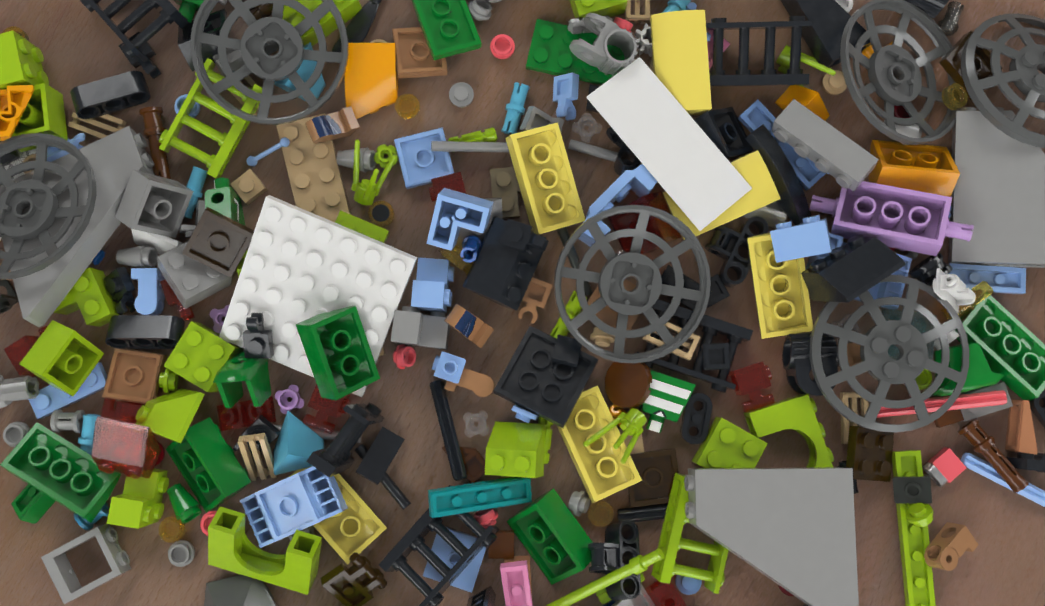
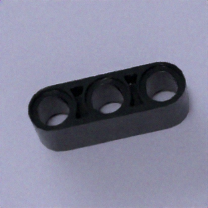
(110, 94)
(144, 331)

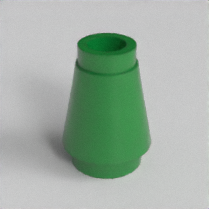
(183, 503)

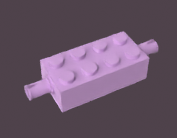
(894, 216)

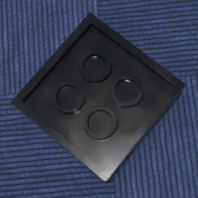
(541, 384)

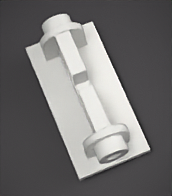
(952, 289)

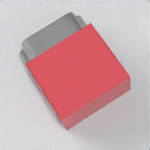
(944, 467)

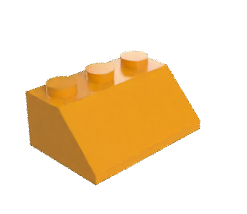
(914, 167)

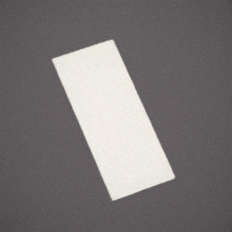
(669, 143)

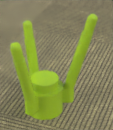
(784, 61)
(367, 189)
(631, 425)

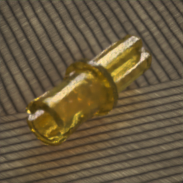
(981, 290)

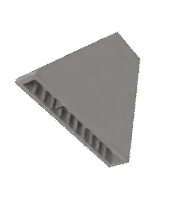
(112, 164)
(998, 194)
(783, 524)

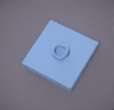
(419, 162)
(468, 576)

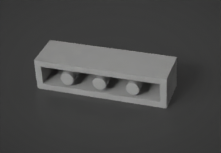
(823, 145)

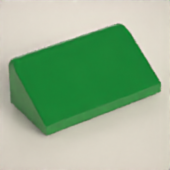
(31, 504)

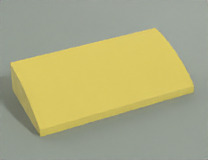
(682, 57)
(545, 178)
(762, 193)
(778, 290)
(599, 462)
(354, 527)

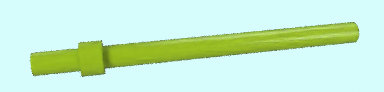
(636, 566)

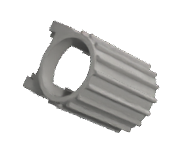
(608, 34)

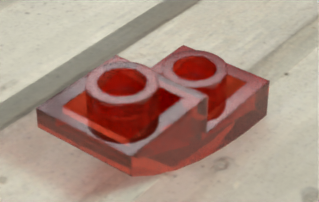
(244, 414)

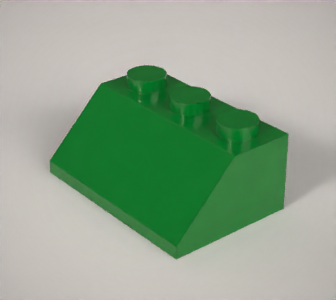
(338, 352)
(208, 465)
(552, 537)

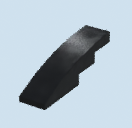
(792, 196)

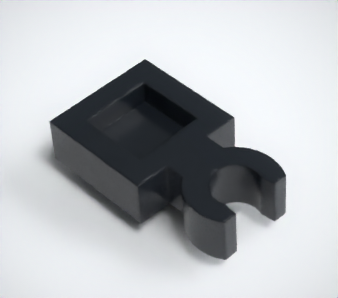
(260, 425)

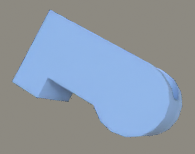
(150, 292)

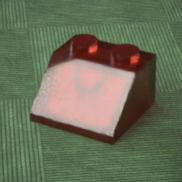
(655, 225)
(124, 448)

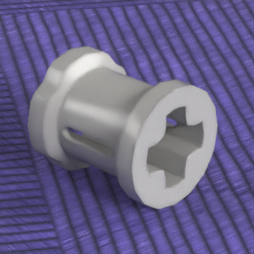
(66, 421)

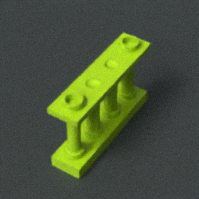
(227, 141)
(672, 541)

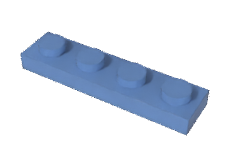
(804, 168)

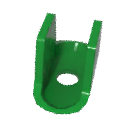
(252, 371)
(978, 374)

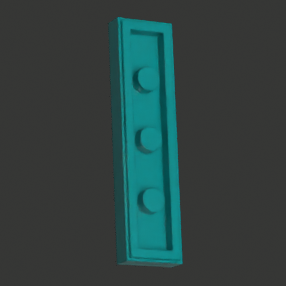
(479, 496)

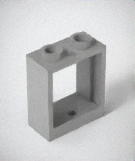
(63, 573)

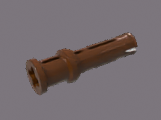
(152, 132)
(985, 445)

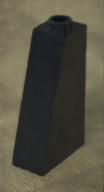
(827, 28)

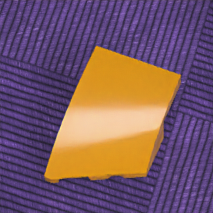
(370, 77)
(12, 105)

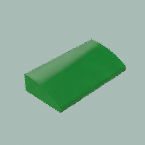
(1007, 347)
(61, 472)

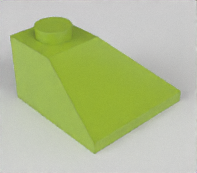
(170, 413)

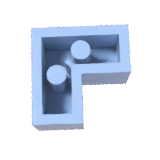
(457, 211)
(801, 240)
(431, 285)

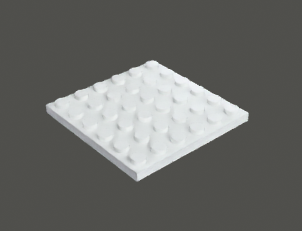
(312, 267)

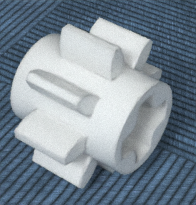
(644, 45)

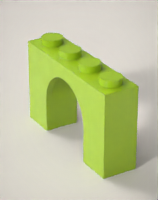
(794, 414)
(234, 552)

